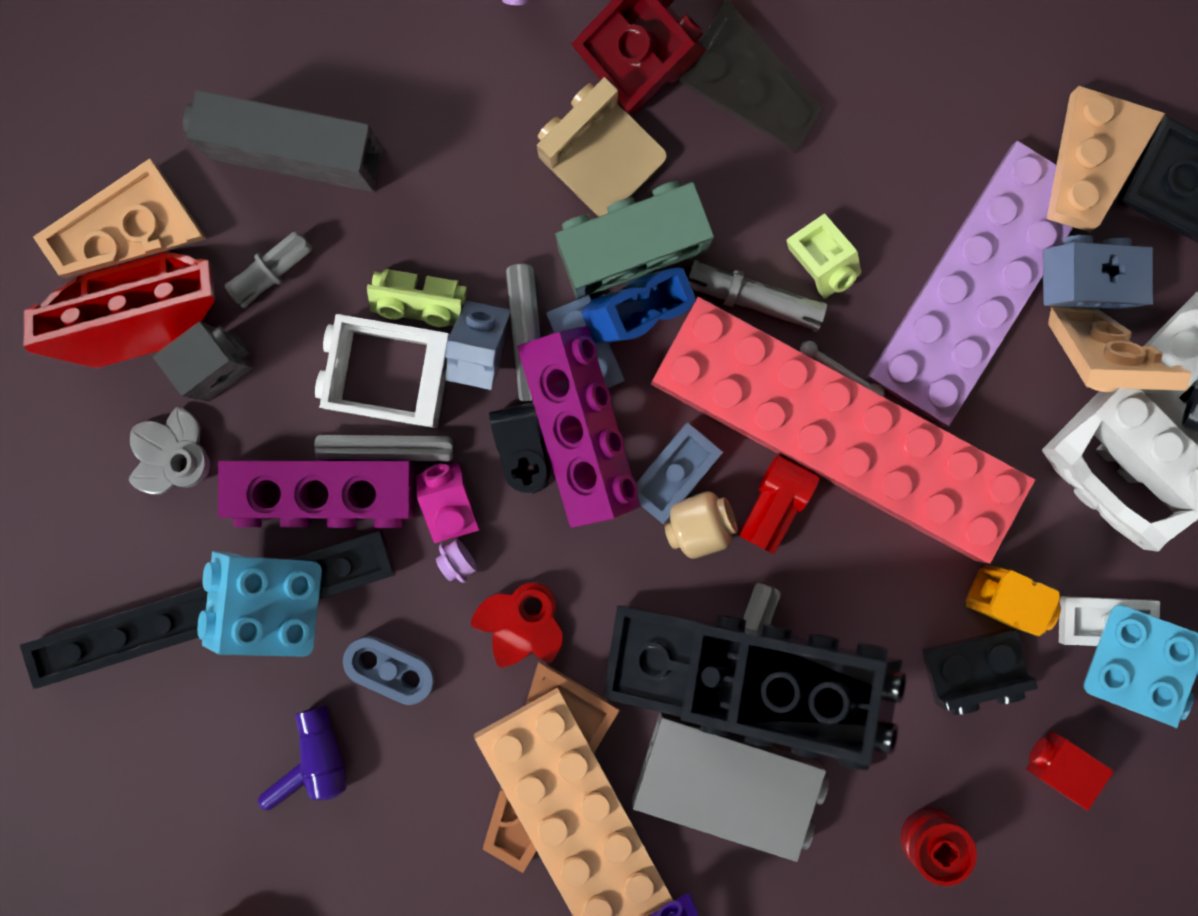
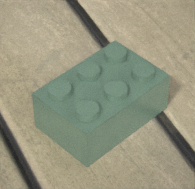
(634, 239)

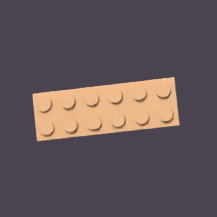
(571, 811)

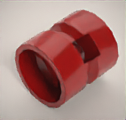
(930, 837)

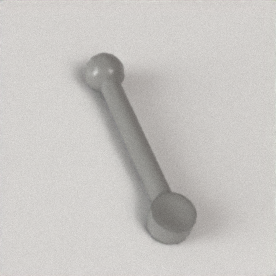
(810, 349)

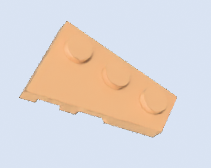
(120, 224)

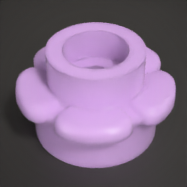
(456, 561)

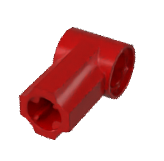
(782, 494)

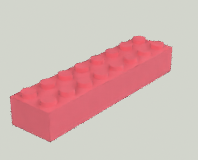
(842, 432)

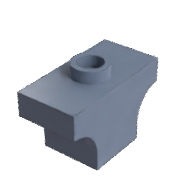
(476, 345)

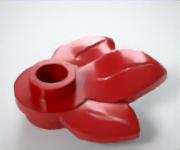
(518, 630)

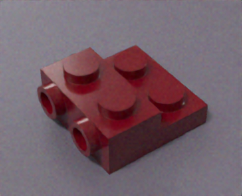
(640, 47)

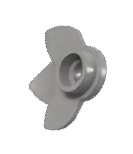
(163, 450)

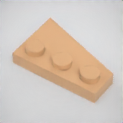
(1096, 155)
(1107, 357)

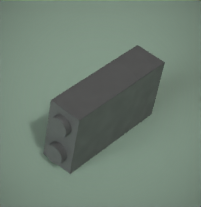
(284, 140)

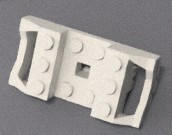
(1145, 438)

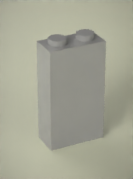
(730, 787)

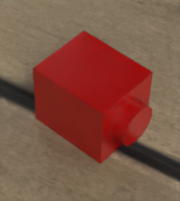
(1068, 769)

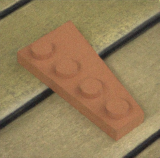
(594, 715)

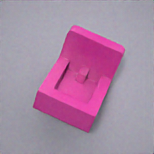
(445, 502)

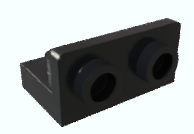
(978, 671)

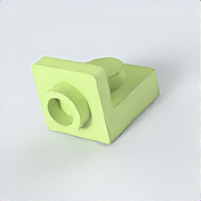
(826, 256)

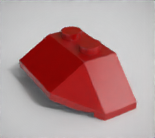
(121, 310)

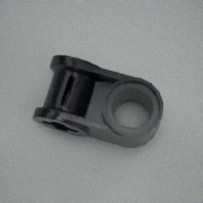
(517, 440)

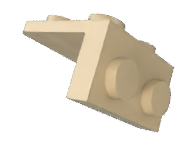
(599, 149)

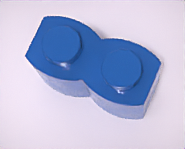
(639, 306)

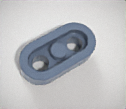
(388, 674)

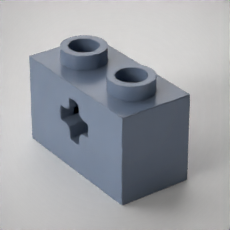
(1097, 274)

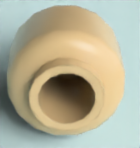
(701, 525)

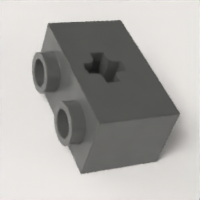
(204, 361)

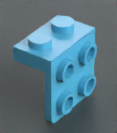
(259, 605)
(1145, 665)

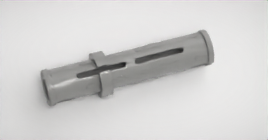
(736, 289)

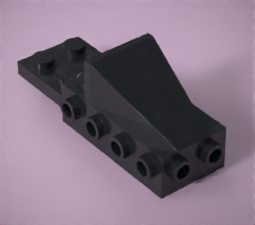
(759, 683)

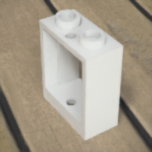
(338, 344)

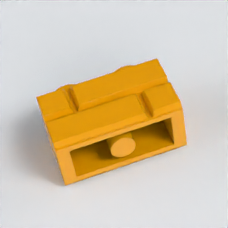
(1014, 600)

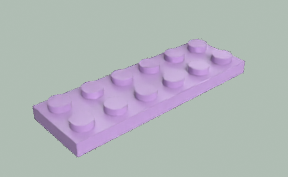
(974, 290)

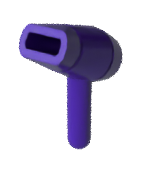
(319, 765)

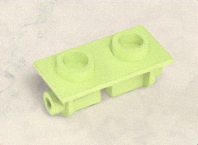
(395, 297)

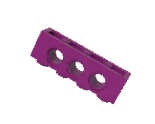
(579, 426)
(242, 485)

